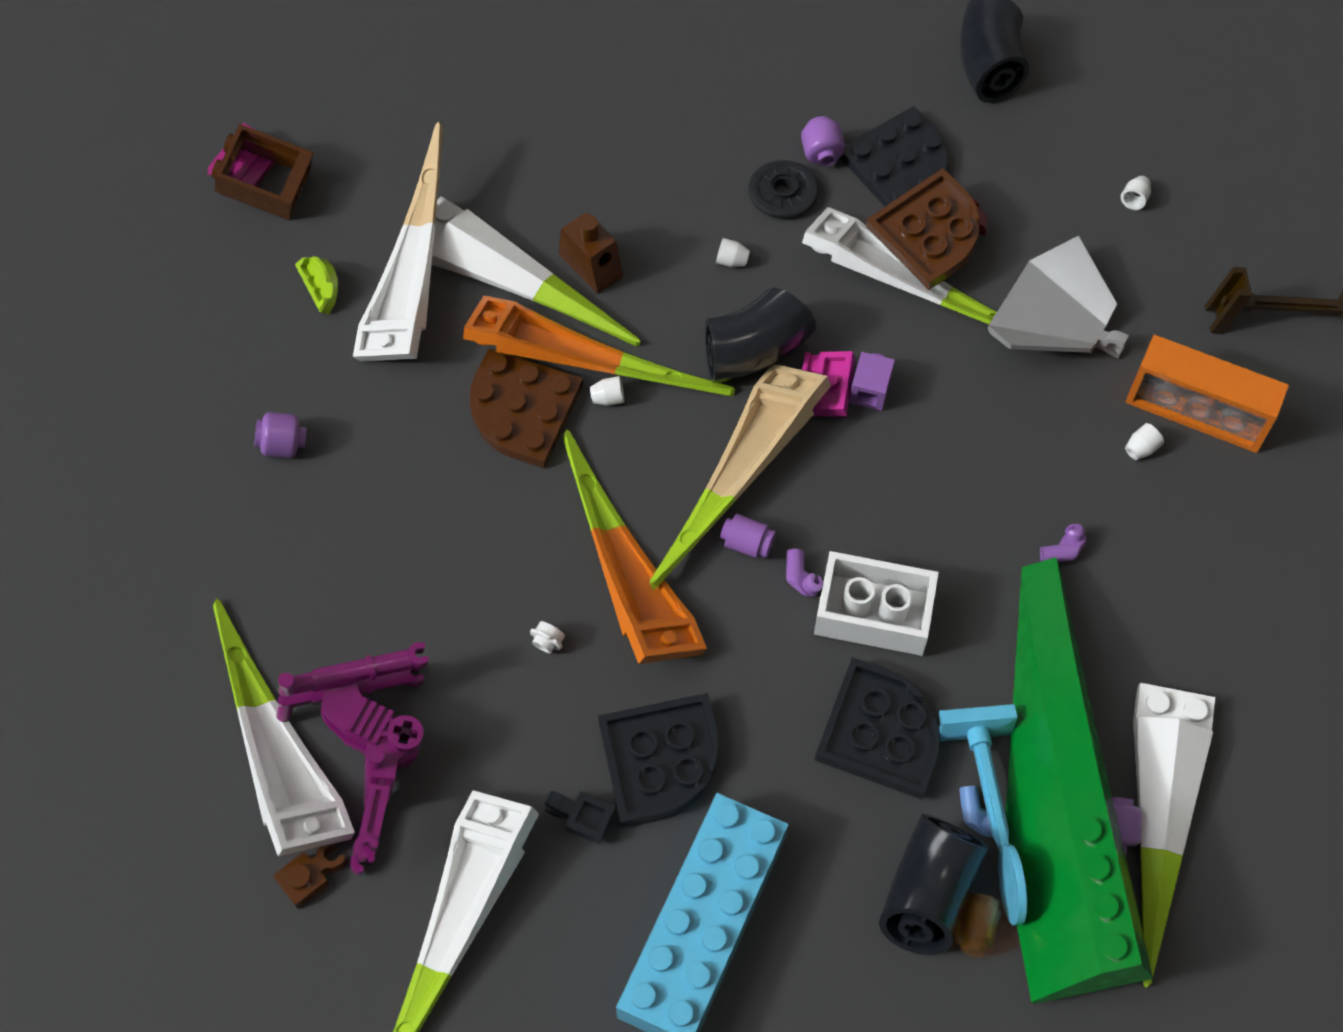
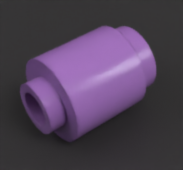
(748, 536)

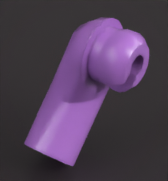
(1069, 546)
(798, 578)

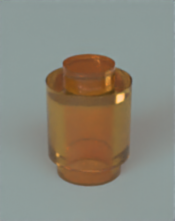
(978, 925)

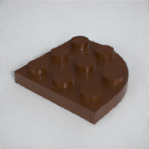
(929, 228)
(521, 406)

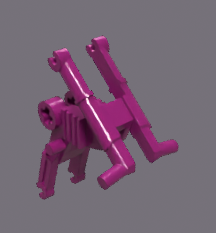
(364, 725)

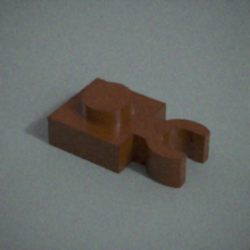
(305, 876)

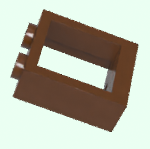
(272, 149)

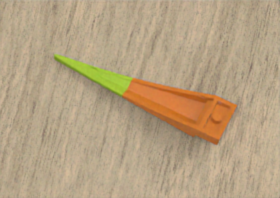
(530, 335)
(651, 619)

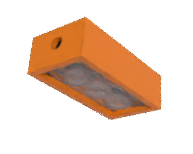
(1207, 393)

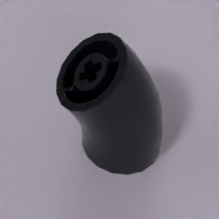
(993, 49)
(756, 335)
(931, 886)

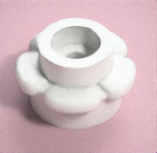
(547, 637)

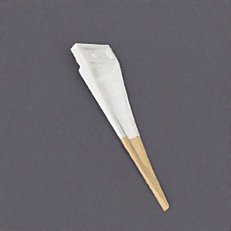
(400, 302)

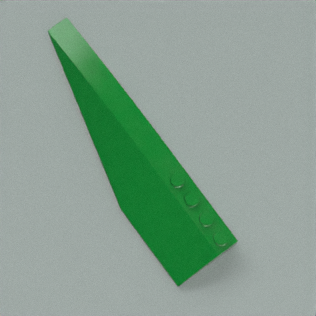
(1061, 814)

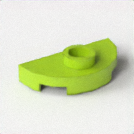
(320, 281)

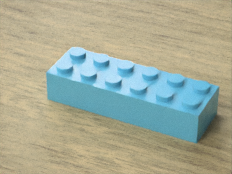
(702, 919)

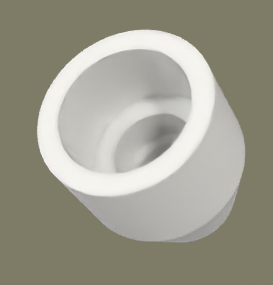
(1136, 193)
(732, 254)
(608, 392)
(1144, 442)

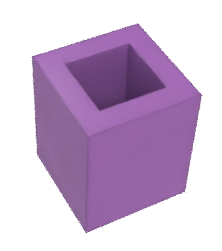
(871, 381)

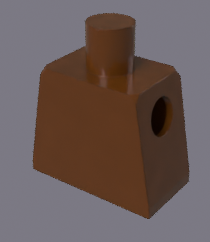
(591, 252)

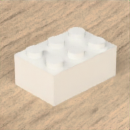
(876, 603)

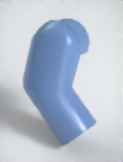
(972, 813)

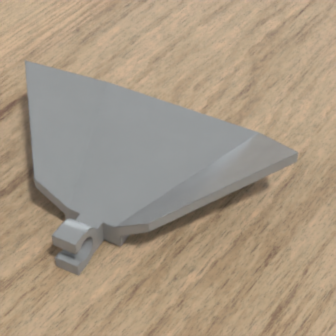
(1059, 306)

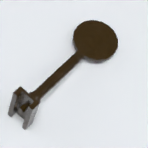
(1235, 296)

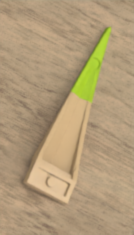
(772, 417)

